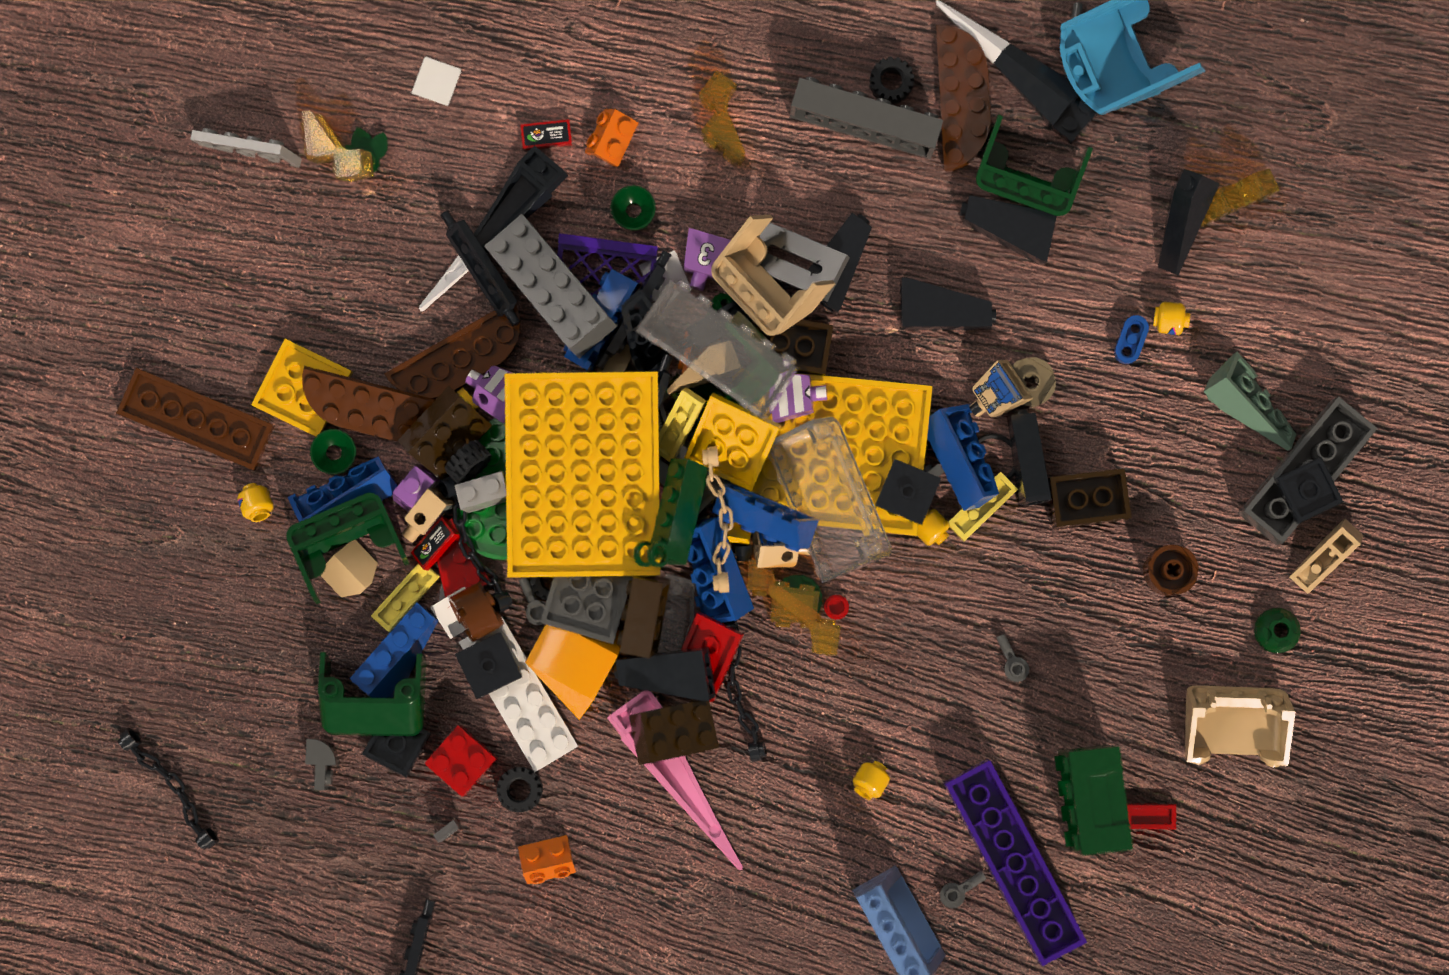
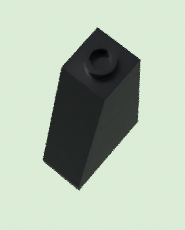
(1011, 225)
(851, 241)
(938, 308)
(1028, 459)
(674, 673)

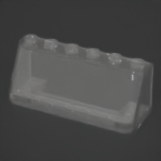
(718, 348)
(827, 484)

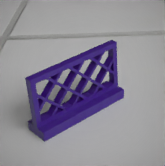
(607, 247)

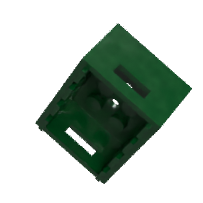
(1094, 800)

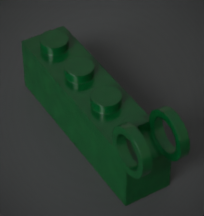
(676, 515)

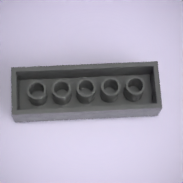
(865, 117)
(550, 286)
(1334, 436)

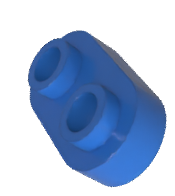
(1131, 340)

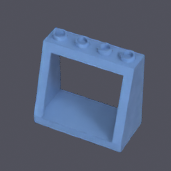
(900, 924)

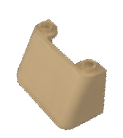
(1238, 723)

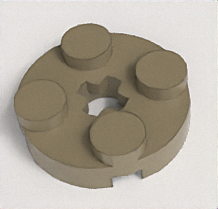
(1044, 379)

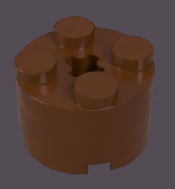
(1184, 575)
(475, 611)

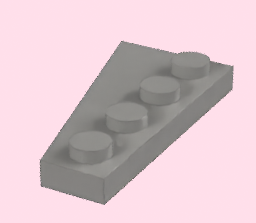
(249, 147)

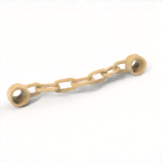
(710, 458)

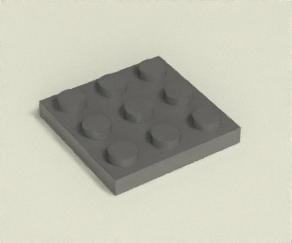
(587, 605)

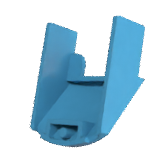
(1108, 61)

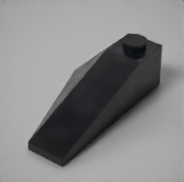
(1186, 211)
(643, 352)

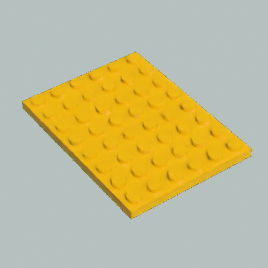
(880, 425)
(581, 472)

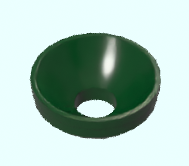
(633, 195)
(319, 451)
(1265, 633)

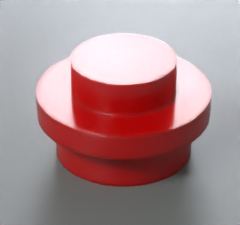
(836, 607)

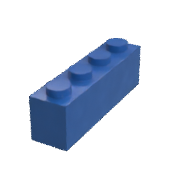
(613, 293)
(961, 456)
(362, 479)
(767, 517)
(719, 606)
(396, 654)

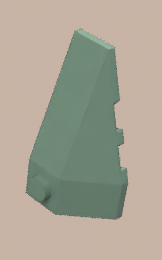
(1239, 395)

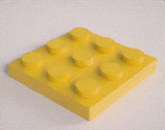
(283, 390)
(740, 438)

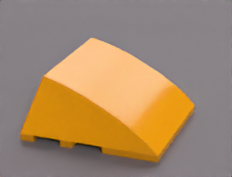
(572, 665)

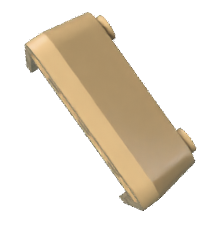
(754, 289)

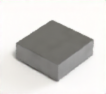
(446, 831)

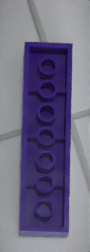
(1014, 862)

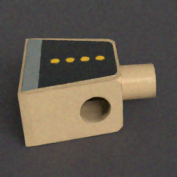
(433, 506)

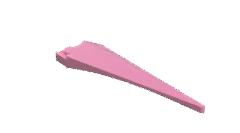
(674, 776)

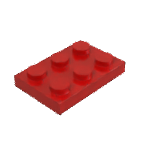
(720, 639)

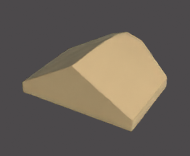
(350, 570)

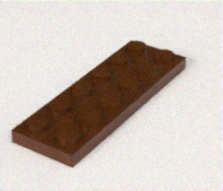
(195, 419)

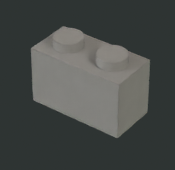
(482, 492)

